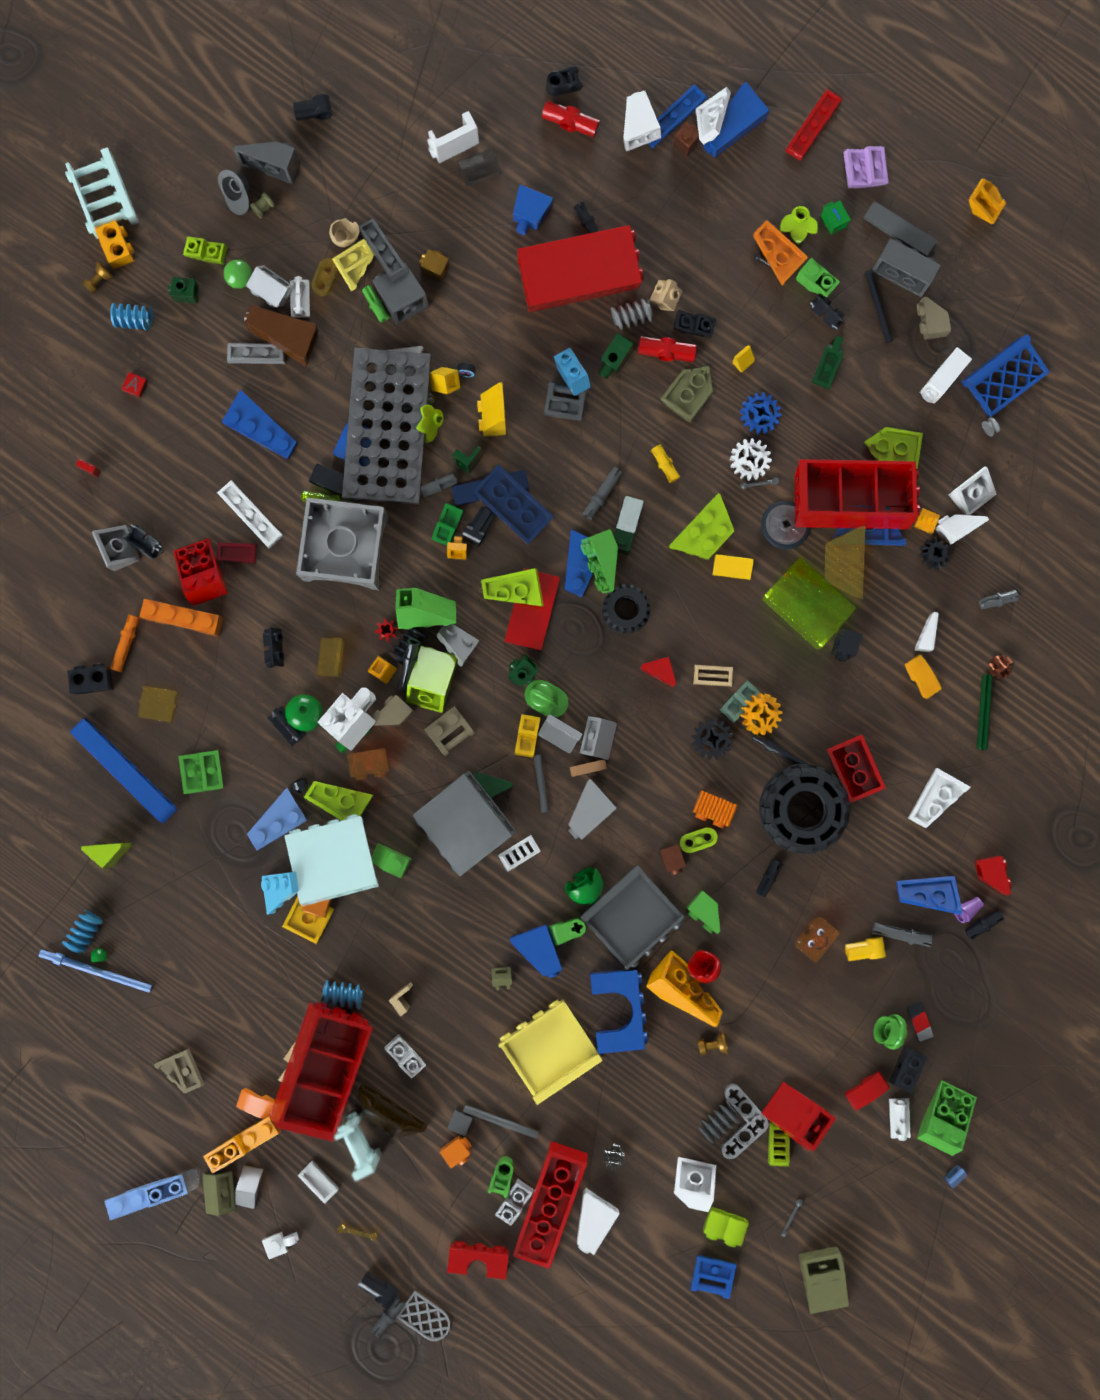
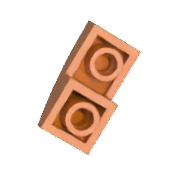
(255, 1104)

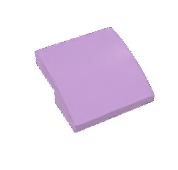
(866, 167)

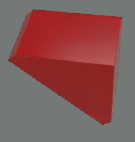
(661, 670)

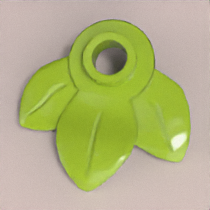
(799, 227)
(430, 422)

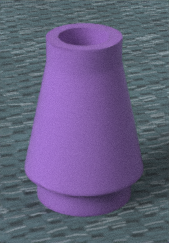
(969, 909)

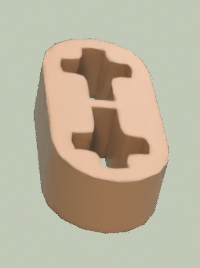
(588, 768)

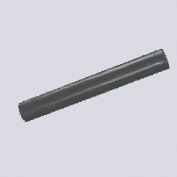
(541, 783)

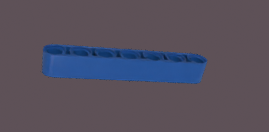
(123, 770)

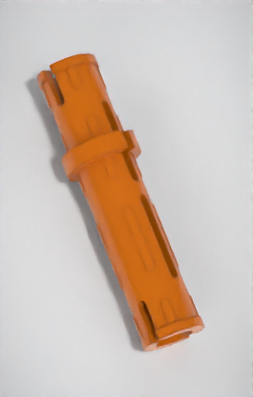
(126, 639)

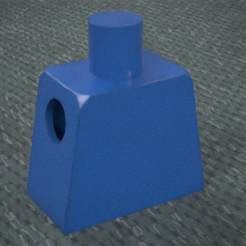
(530, 209)

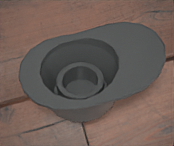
(235, 190)

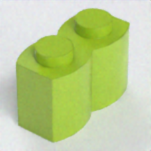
(725, 1226)

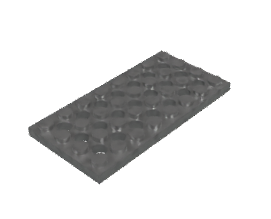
(356, 433)

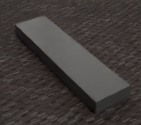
(899, 229)
(383, 250)

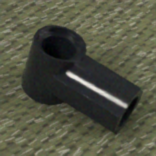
(317, 108)
(476, 531)
(382, 1292)

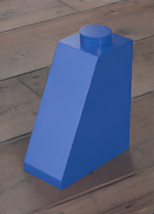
(538, 950)

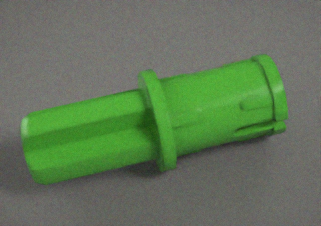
(376, 304)

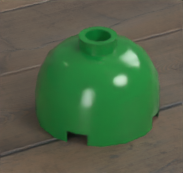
(303, 713)
(586, 886)

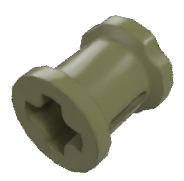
(262, 205)

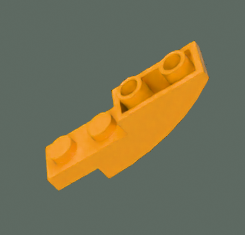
(241, 1144)

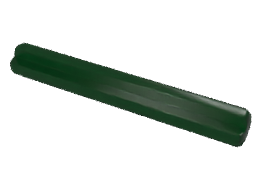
(984, 712)

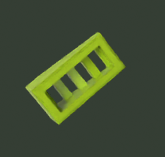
(771, 1152)

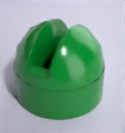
(98, 955)

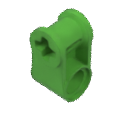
(563, 932)
(501, 1180)

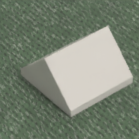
(974, 492)

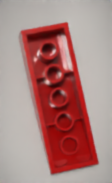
(550, 1204)

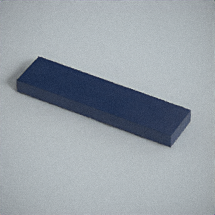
(464, 493)

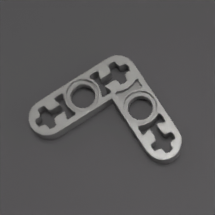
(750, 1119)

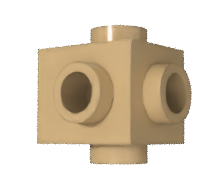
(666, 295)

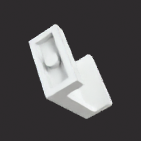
(455, 141)

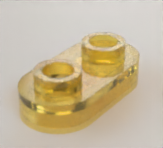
(324, 278)

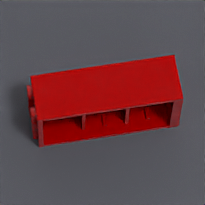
(580, 268)
(830, 486)
(321, 1071)

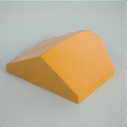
(986, 201)

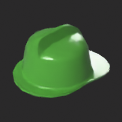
(546, 698)

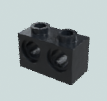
(846, 645)
(90, 683)

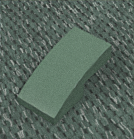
(732, 707)

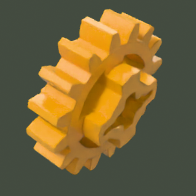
(759, 711)

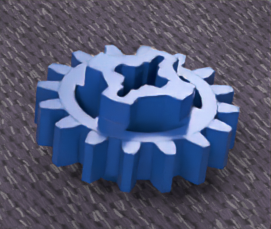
(766, 417)

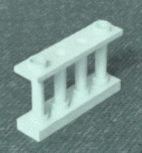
(113, 179)
(364, 1155)

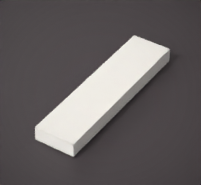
(250, 514)

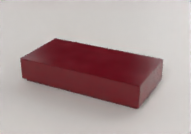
(236, 552)

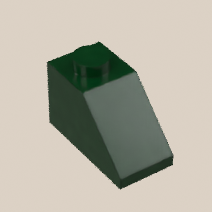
(492, 785)

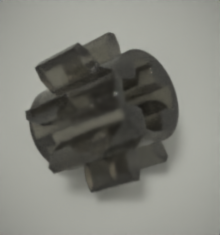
(613, 1156)

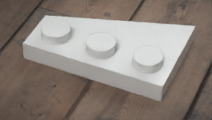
(711, 115)
(936, 797)

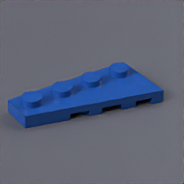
(255, 424)

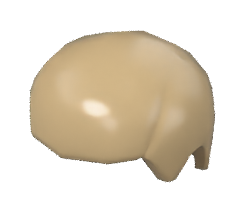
(344, 232)

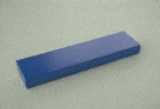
(679, 112)

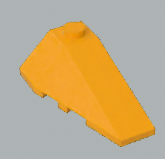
(676, 986)

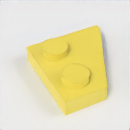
(353, 262)

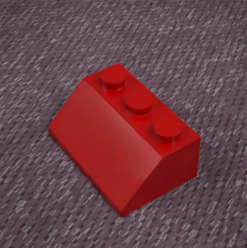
(856, 768)

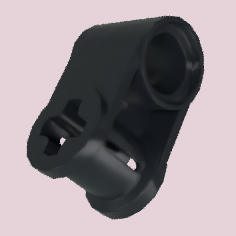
(567, 80)

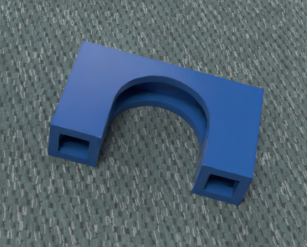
(631, 1035)

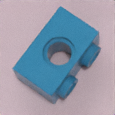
(572, 371)

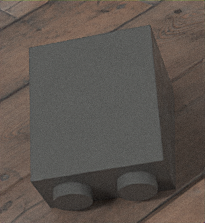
(401, 297)

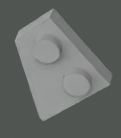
(457, 642)

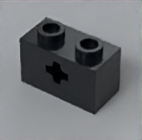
(907, 1069)

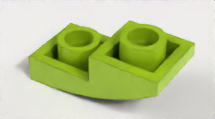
(205, 251)

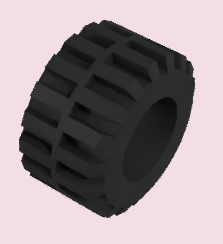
(633, 594)

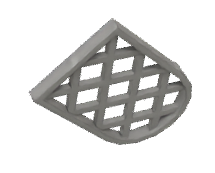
(421, 1332)

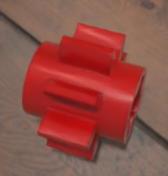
(386, 625)

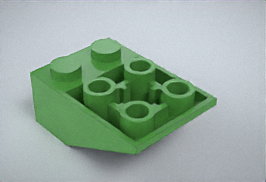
(602, 557)
(423, 609)
(947, 1119)

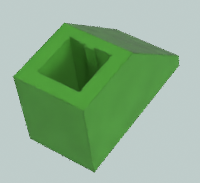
(817, 279)
(706, 910)

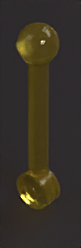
(341, 1229)

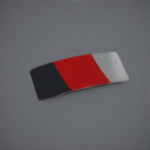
(920, 1021)

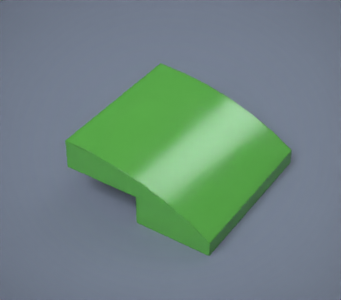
(200, 772)

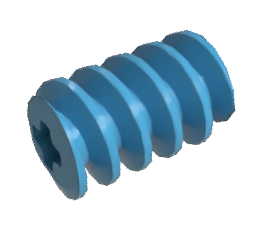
(131, 318)
(83, 932)
(342, 994)

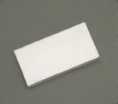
(318, 1181)

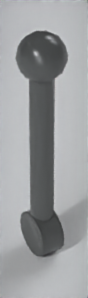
(774, 481)
(799, 1202)

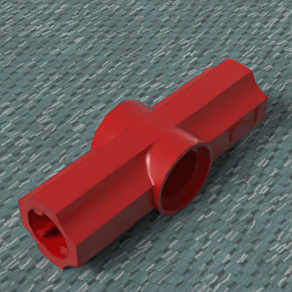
(570, 119)
(667, 349)

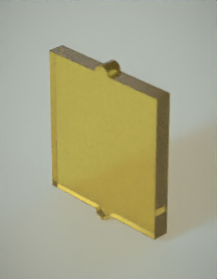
(157, 704)

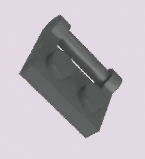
(563, 407)

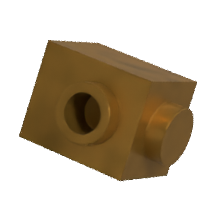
(434, 264)

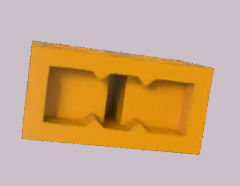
(113, 245)

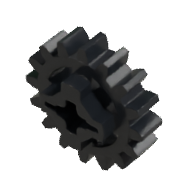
(713, 747)

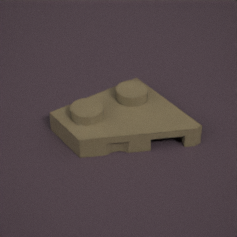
(182, 1071)

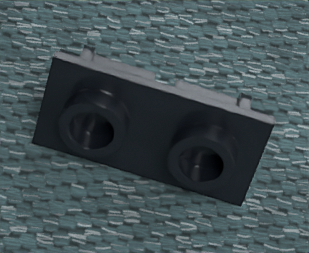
(823, 306)
(147, 545)
(273, 638)
(278, 720)

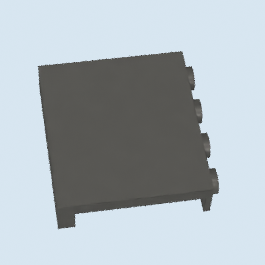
(464, 823)
(632, 917)

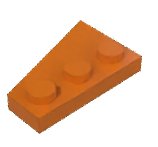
(779, 251)

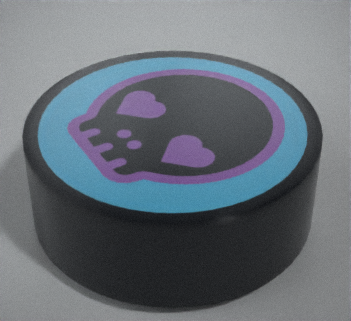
(466, 370)

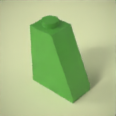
(391, 860)

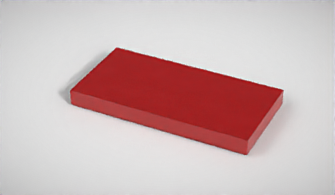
(530, 622)

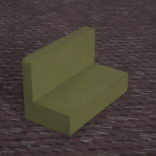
(219, 1193)

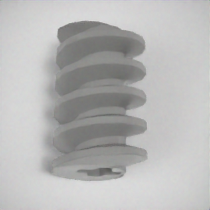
(633, 313)

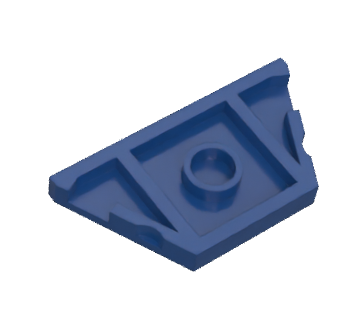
(877, 536)

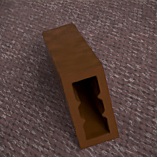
(287, 333)

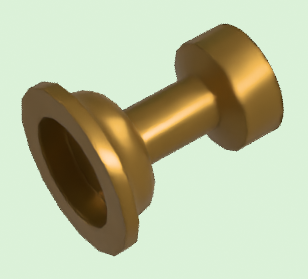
(101, 273)
(721, 1043)

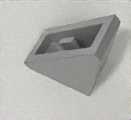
(248, 1186)

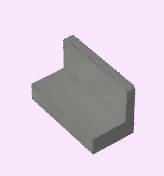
(559, 734)
(598, 737)

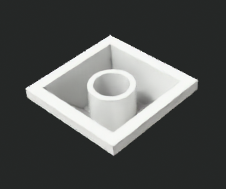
(958, 526)
(695, 1183)

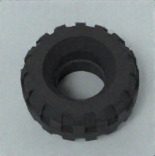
(783, 787)

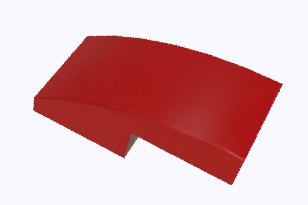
(868, 1091)

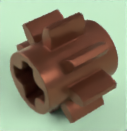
(1000, 666)

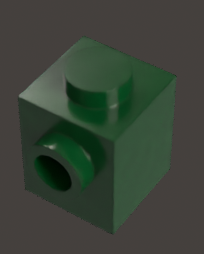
(183, 290)

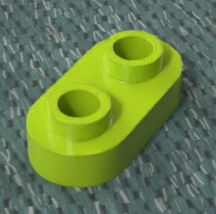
(698, 840)

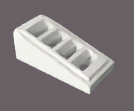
(927, 638)
(522, 859)

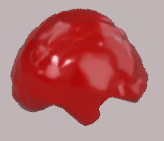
(704, 966)

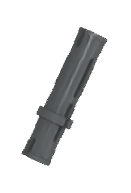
(598, 499)
(901, 934)

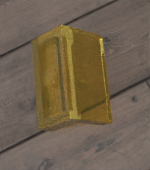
(330, 657)

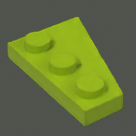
(338, 800)

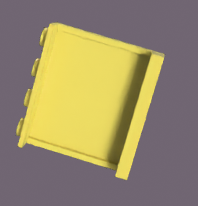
(550, 1050)

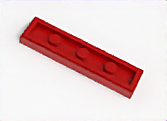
(813, 124)

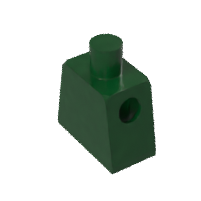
(619, 348)

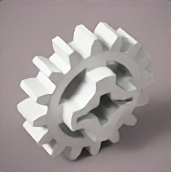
(752, 467)

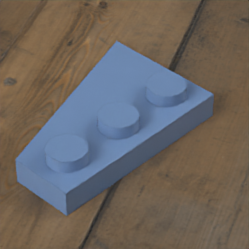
(278, 820)

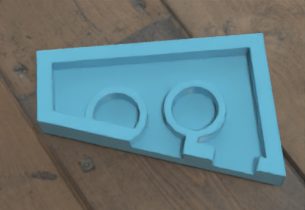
(278, 889)

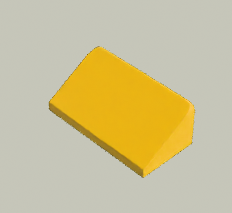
(732, 567)

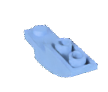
(146, 1196)

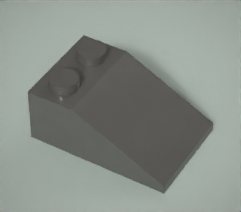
(270, 159)

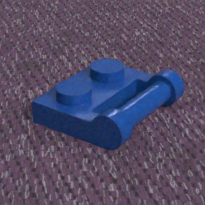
(714, 1270)

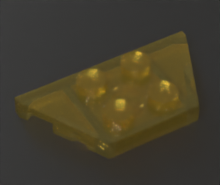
(846, 562)

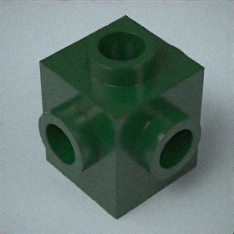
(522, 671)

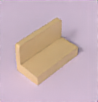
(398, 1000)

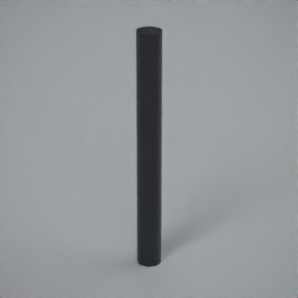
(878, 306)

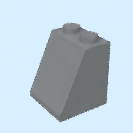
(589, 811)

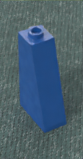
(741, 116)

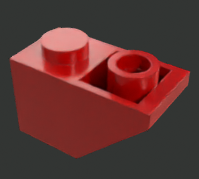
(993, 873)

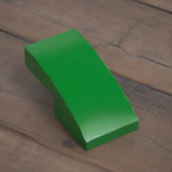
(447, 524)

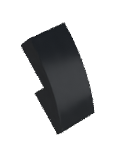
(694, 324)

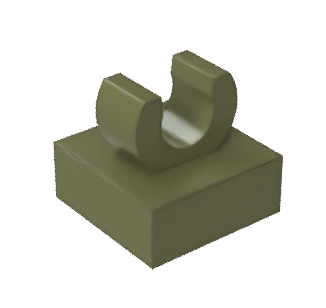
(501, 977)

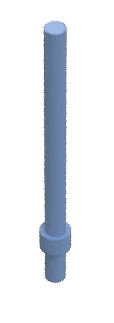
(60, 959)

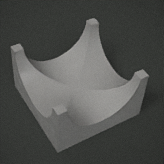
(341, 542)

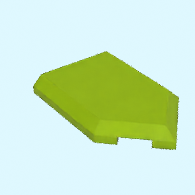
(895, 445)

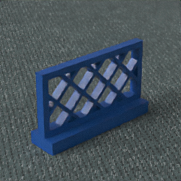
(998, 361)

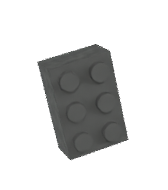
(906, 267)

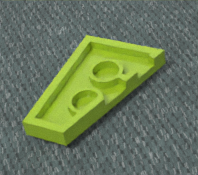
(516, 587)

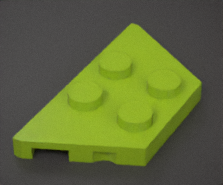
(706, 531)

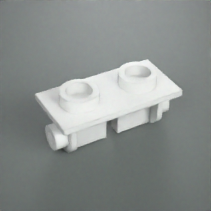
(300, 298)
(899, 1118)

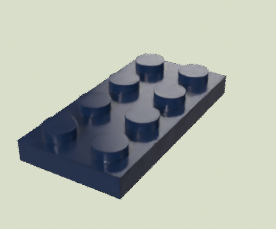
(513, 504)

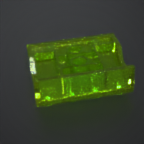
(809, 603)

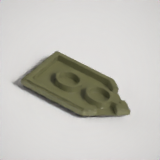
(689, 392)

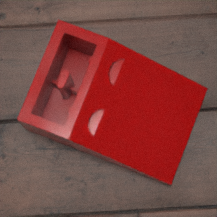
(199, 572)
(798, 1117)

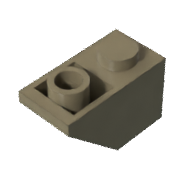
(934, 319)
(393, 713)

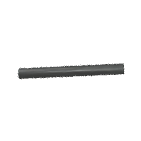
(500, 1121)

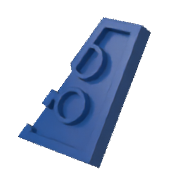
(577, 572)
(932, 893)

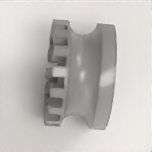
(991, 426)

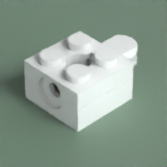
(356, 720)

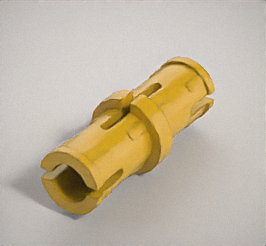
(665, 463)

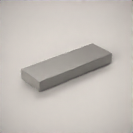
(254, 353)

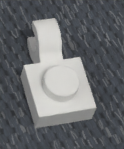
(277, 1244)

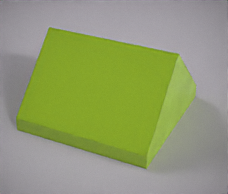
(106, 855)

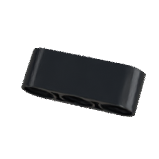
(329, 480)

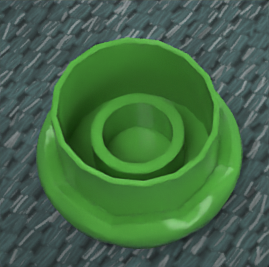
(891, 1031)

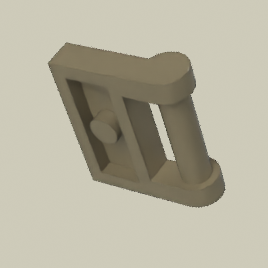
(445, 726)

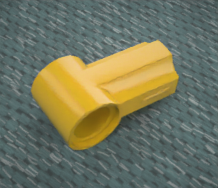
(871, 948)

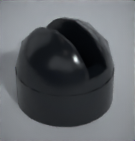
(300, 785)

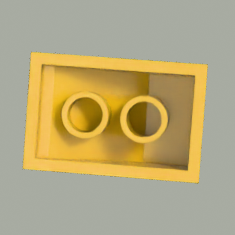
(492, 411)

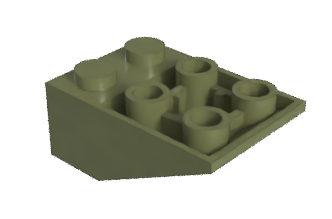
(824, 1279)

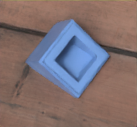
(955, 1176)

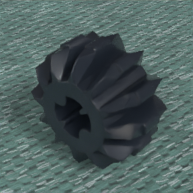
(932, 546)

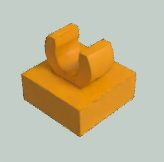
(927, 521)
(457, 549)

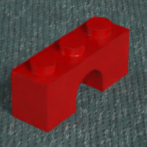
(494, 1258)

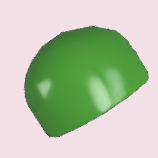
(237, 273)

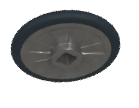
(774, 530)

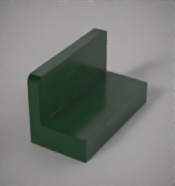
(467, 463)

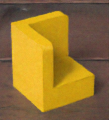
(444, 380)

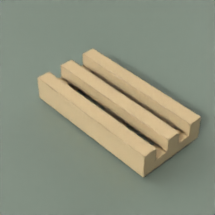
(706, 675)

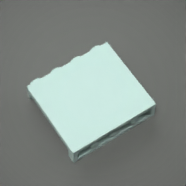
(331, 860)

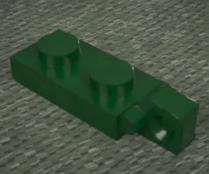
(828, 364)

